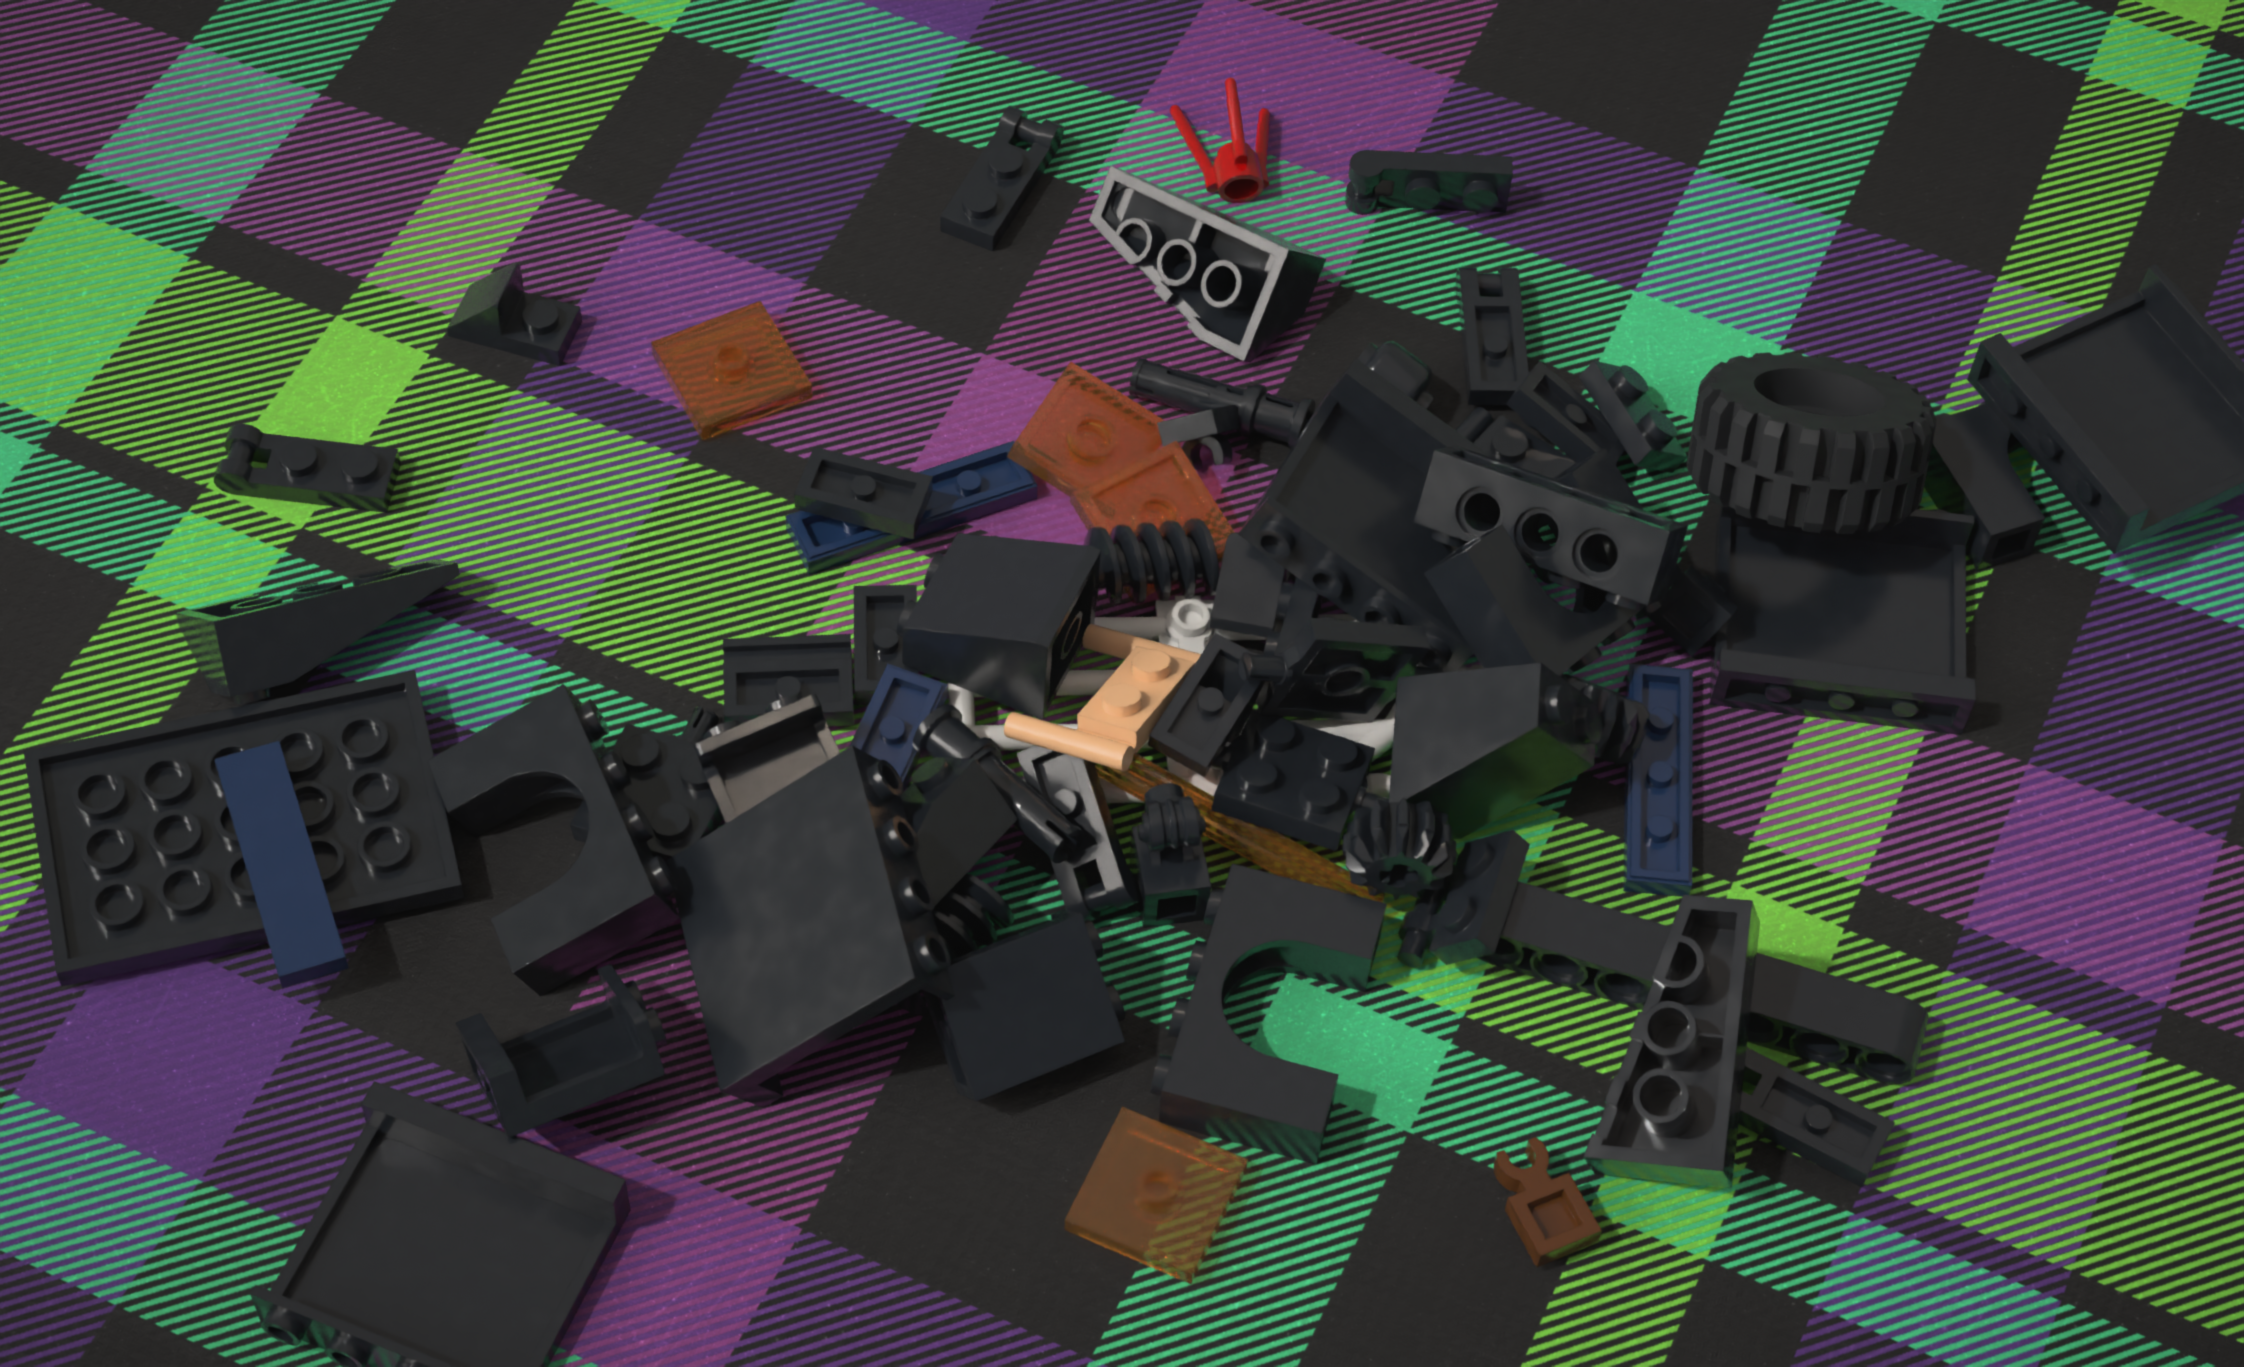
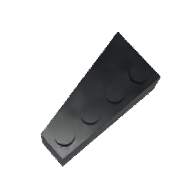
(1683, 1074)

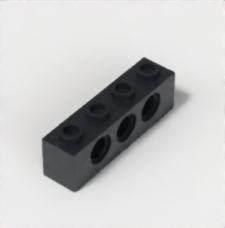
(1644, 541)

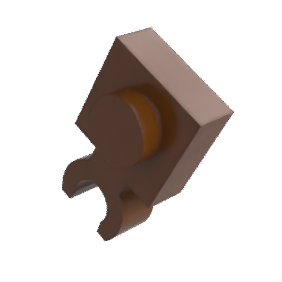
(1545, 1212)

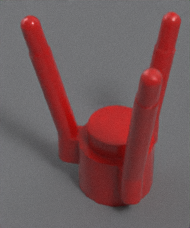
(1237, 170)

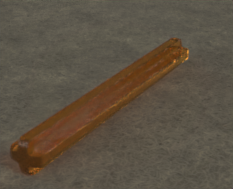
(1257, 844)

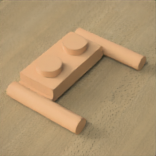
(1122, 710)

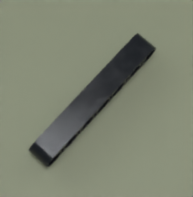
(1791, 1005)

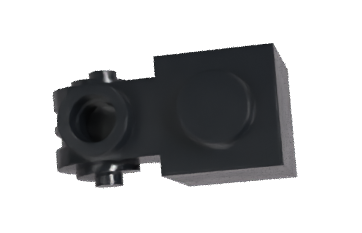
(1170, 858)

